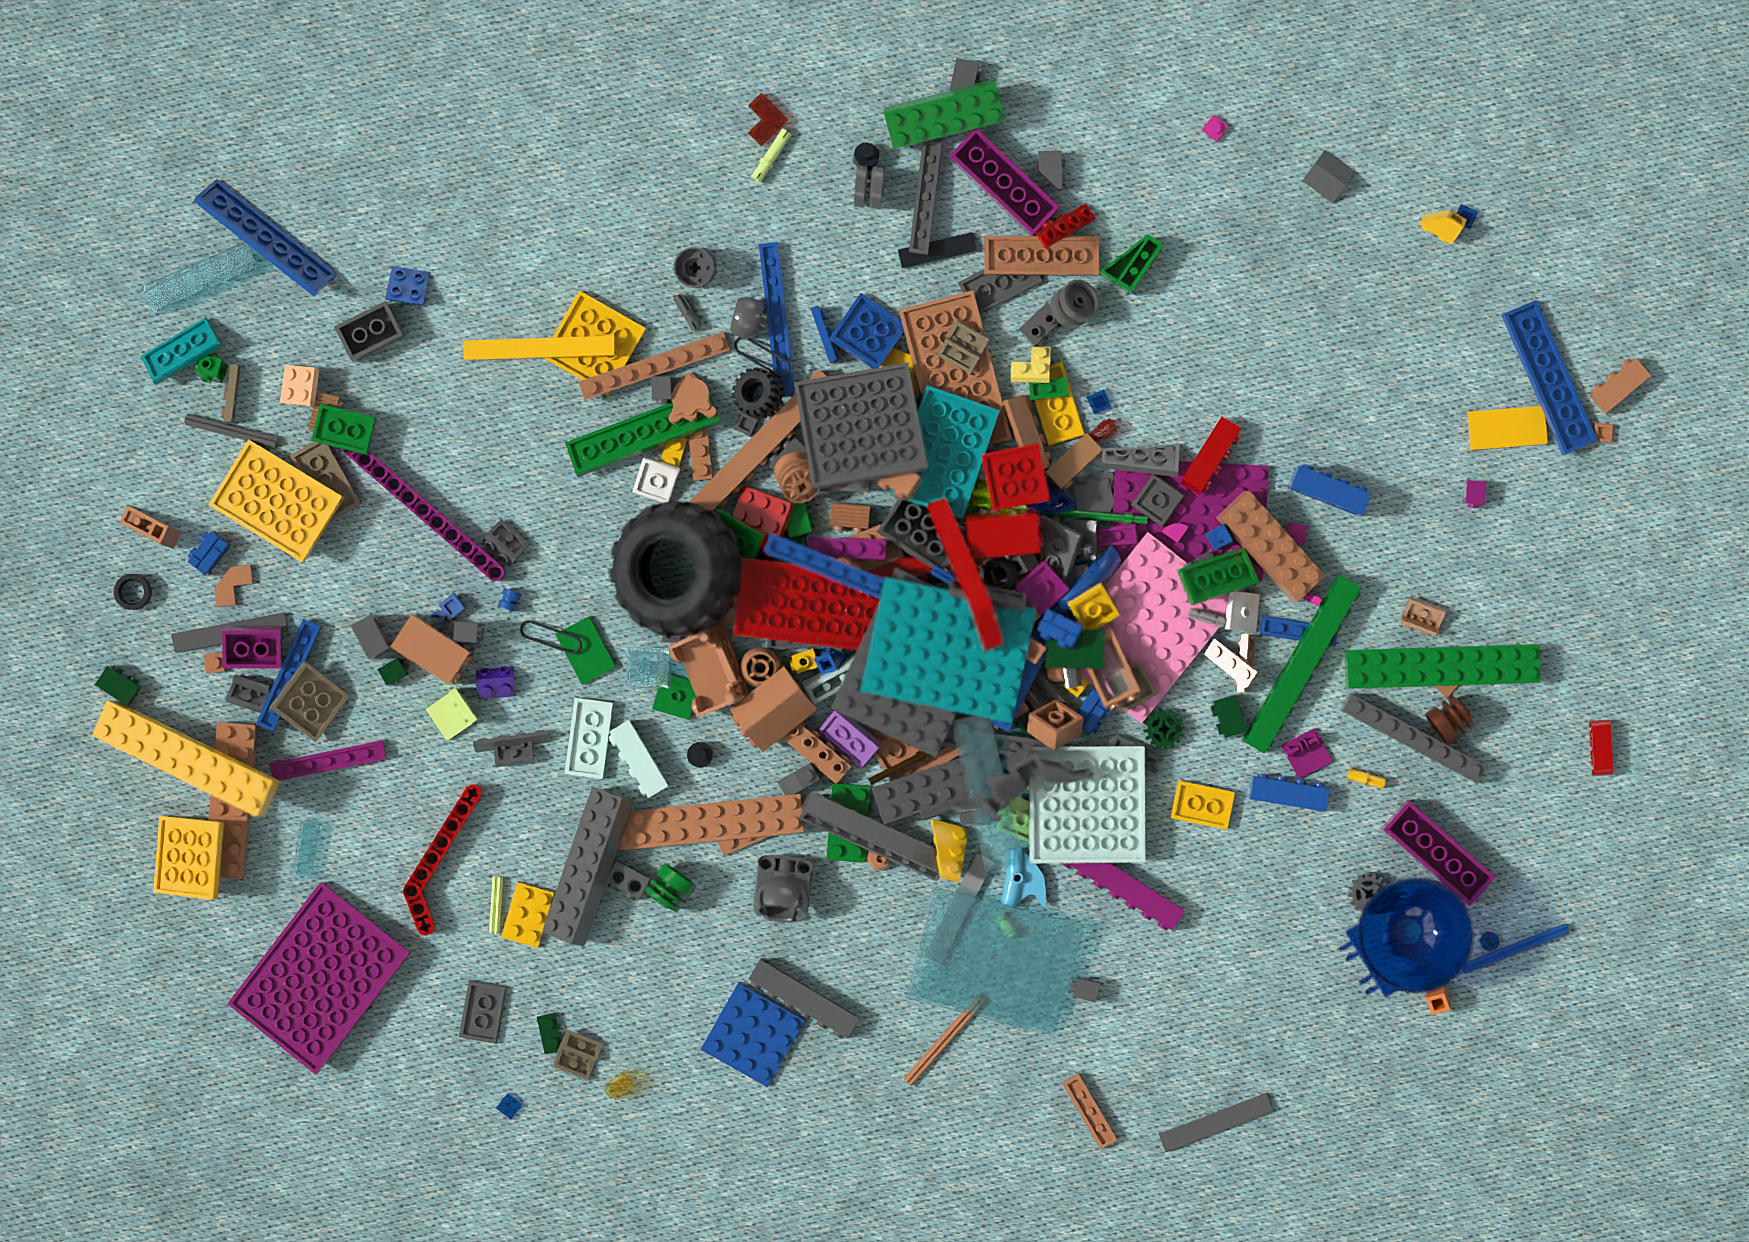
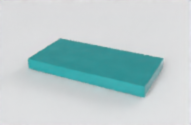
(181, 351)

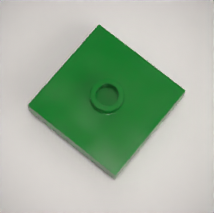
(677, 699)

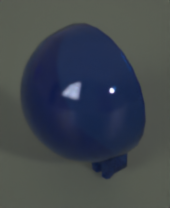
(1412, 937)

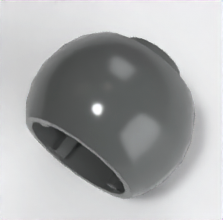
(748, 317)

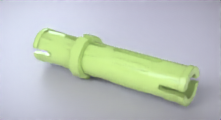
(771, 155)

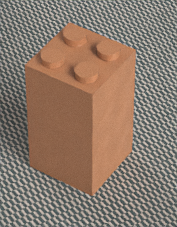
(432, 650)
(772, 710)

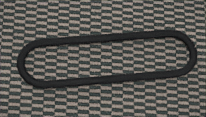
(756, 362)
(552, 629)

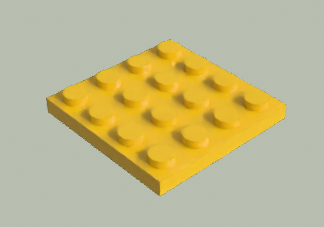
(592, 318)
(188, 857)

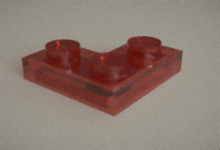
(770, 120)

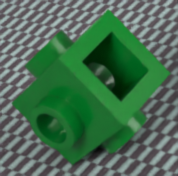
(211, 369)

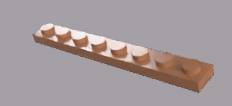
(654, 365)

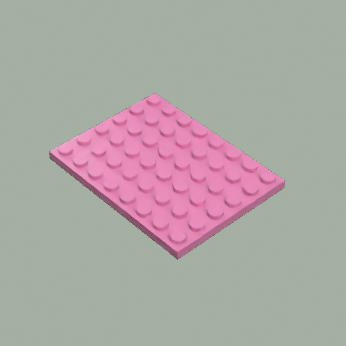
(1155, 618)

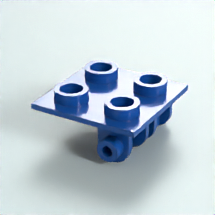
(407, 286)

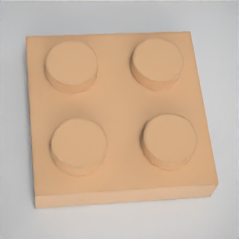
(299, 385)

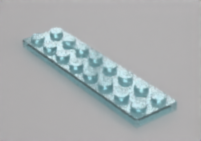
(979, 760)

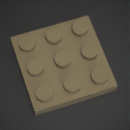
(309, 701)

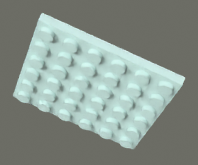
(1092, 817)

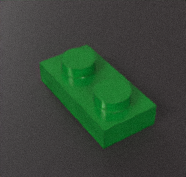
(1054, 389)

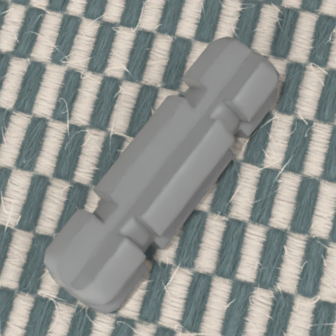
(1206, 617)

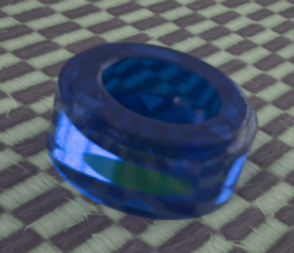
(1489, 941)

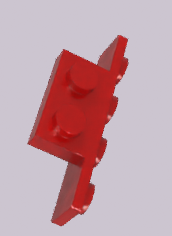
(1065, 225)

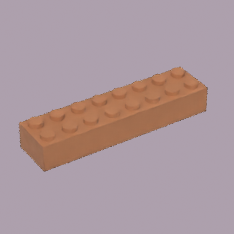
(240, 743)

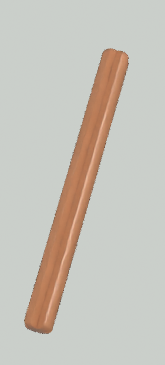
(937, 1048)

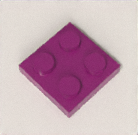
(1042, 588)

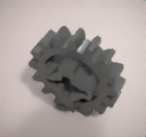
(1358, 885)

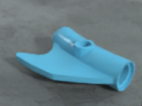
(1030, 882)

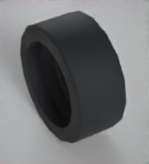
(1007, 565)
(118, 590)

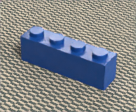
(1288, 793)

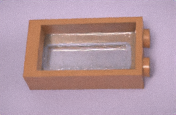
(1116, 680)

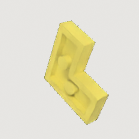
(1035, 371)

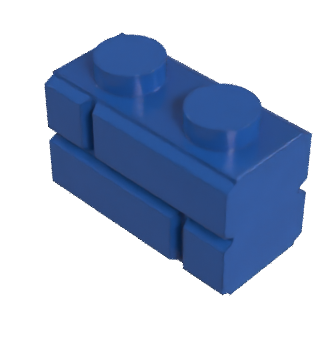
(208, 553)
(1060, 629)
(1092, 711)

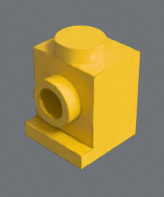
(809, 655)

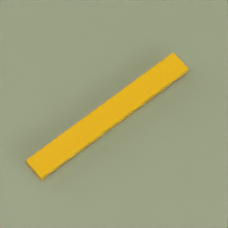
(539, 348)

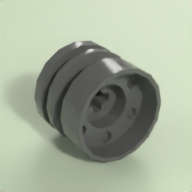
(688, 258)

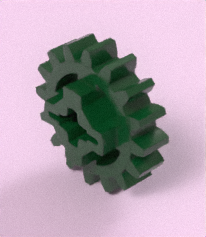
(1155, 729)

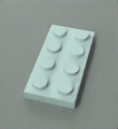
(588, 738)

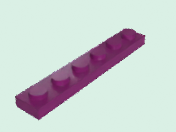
(328, 761)

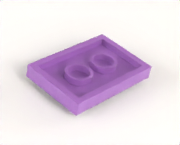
(849, 738)

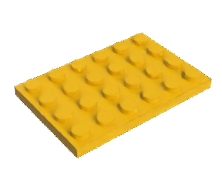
(276, 501)

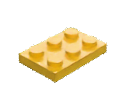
(1202, 805)
(527, 914)

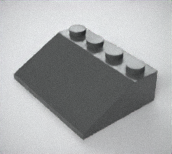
(914, 532)

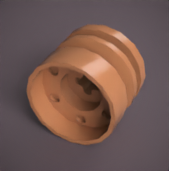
(794, 477)

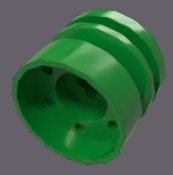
(670, 887)

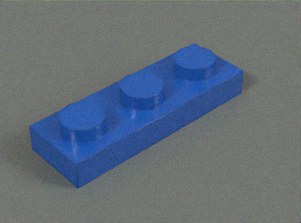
(825, 333)

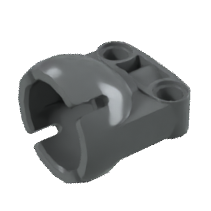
(782, 888)

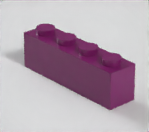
(849, 547)

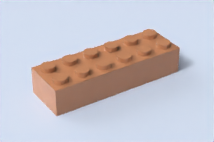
(1270, 546)

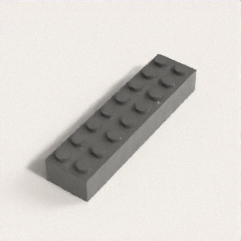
(588, 866)

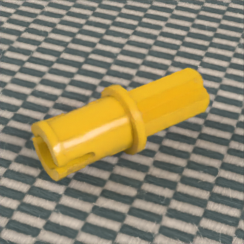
(1366, 778)

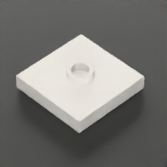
(656, 479)
(1242, 611)

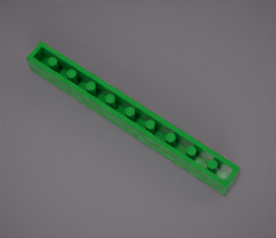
(1301, 664)

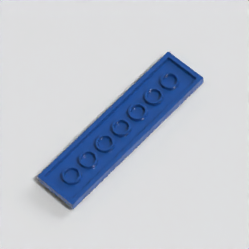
(265, 237)
(1549, 377)

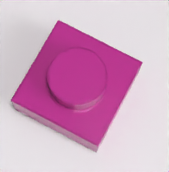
(1214, 128)

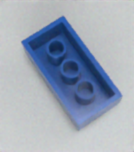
(1328, 490)

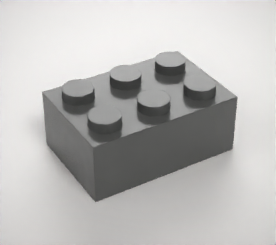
(369, 331)

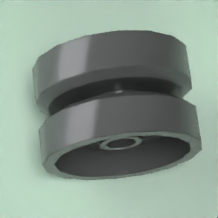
(869, 186)
(1075, 304)

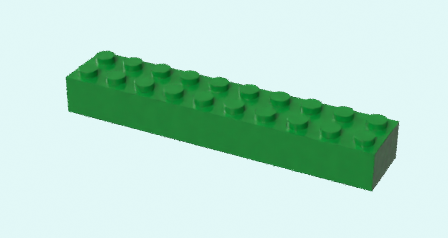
(1442, 666)

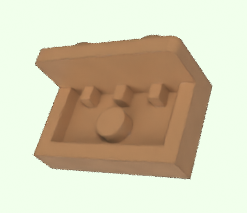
(1422, 616)

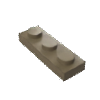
(230, 393)

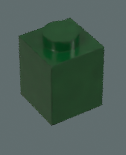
(393, 671)

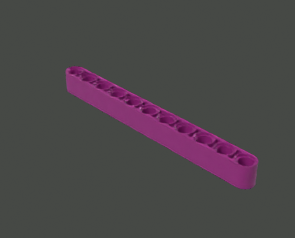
(430, 516)

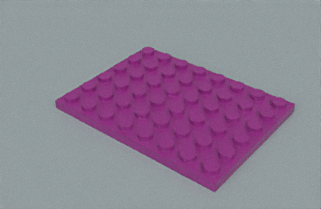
(1194, 510)
(318, 978)

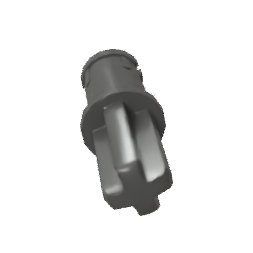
(687, 311)

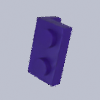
(495, 682)

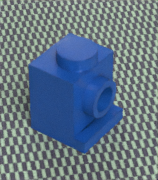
(829, 660)

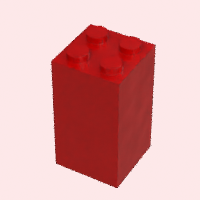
(1003, 533)

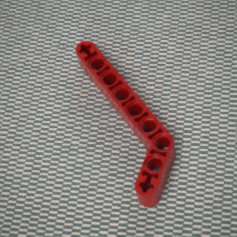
(966, 574)
(440, 852)

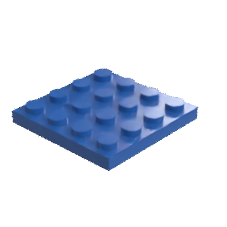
(752, 1034)

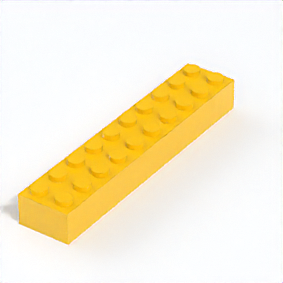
(186, 758)

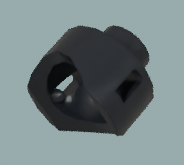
(866, 155)
(699, 754)

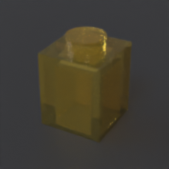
(619, 1085)

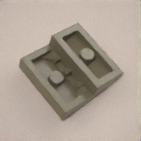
(963, 346)
(577, 1055)

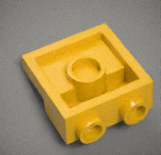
(1093, 608)

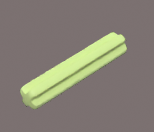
(496, 903)

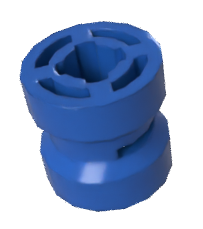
(509, 599)

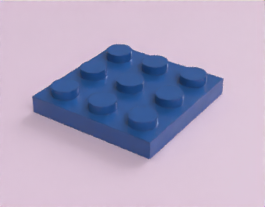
(868, 331)

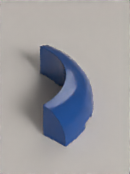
(1097, 573)

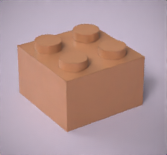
(1055, 724)

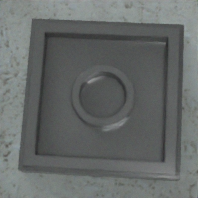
(1157, 500)

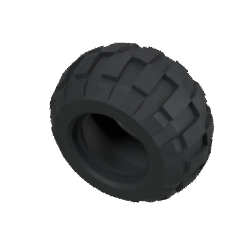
(716, 568)

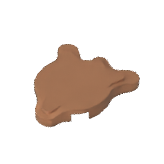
(689, 399)

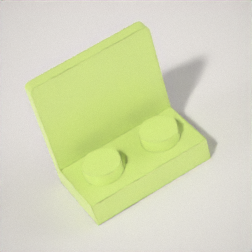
(452, 714)

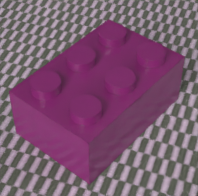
(252, 647)

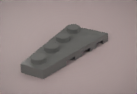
(1144, 460)

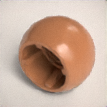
(750, 655)

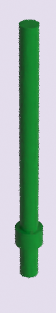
(1127, 518)

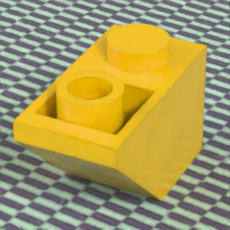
(1443, 224)

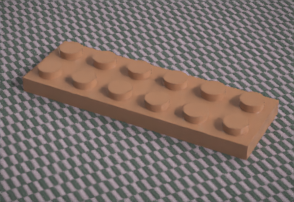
(1028, 256)

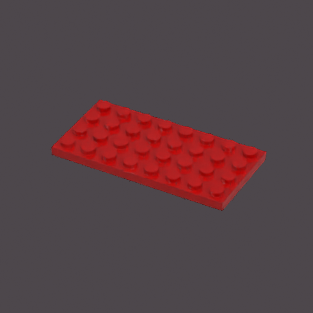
(800, 606)

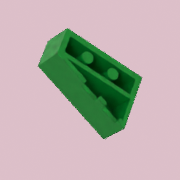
(1132, 265)

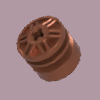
(1450, 719)

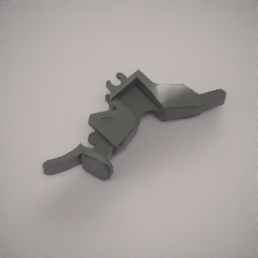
(1021, 768)

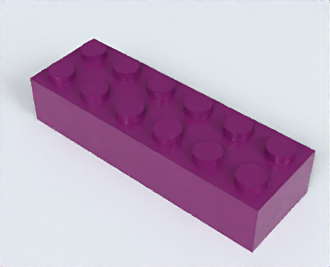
(1004, 182)
(1438, 852)

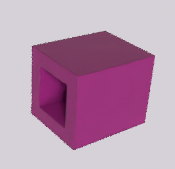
(1474, 493)

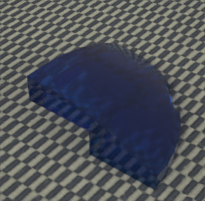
(1058, 501)

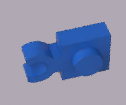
(450, 608)

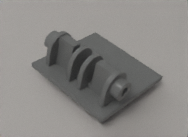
(1088, 543)

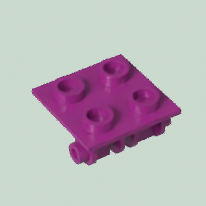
(1306, 753)

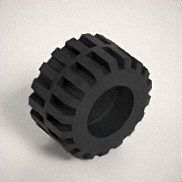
(745, 389)

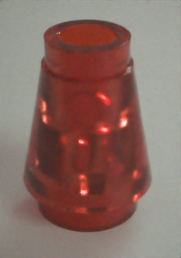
(1103, 430)

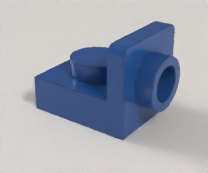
(1218, 537)

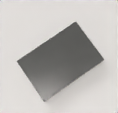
(482, 1011)

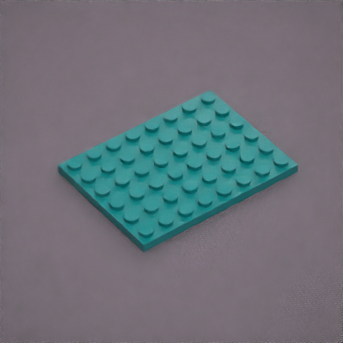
(932, 654)

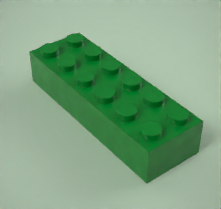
(944, 114)

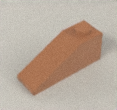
(150, 527)

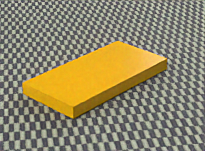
(1059, 415)
(1507, 428)

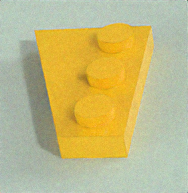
(950, 848)

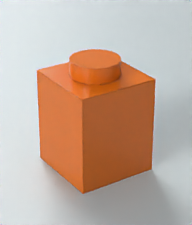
(1438, 1000)

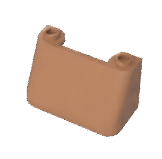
(710, 669)

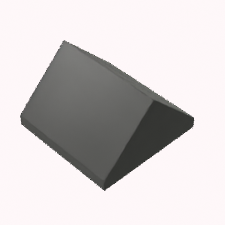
(1328, 176)

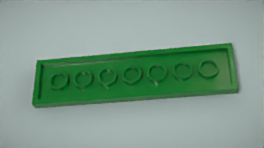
(632, 438)

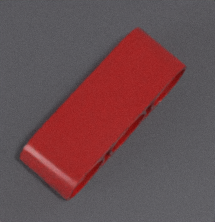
(1601, 745)

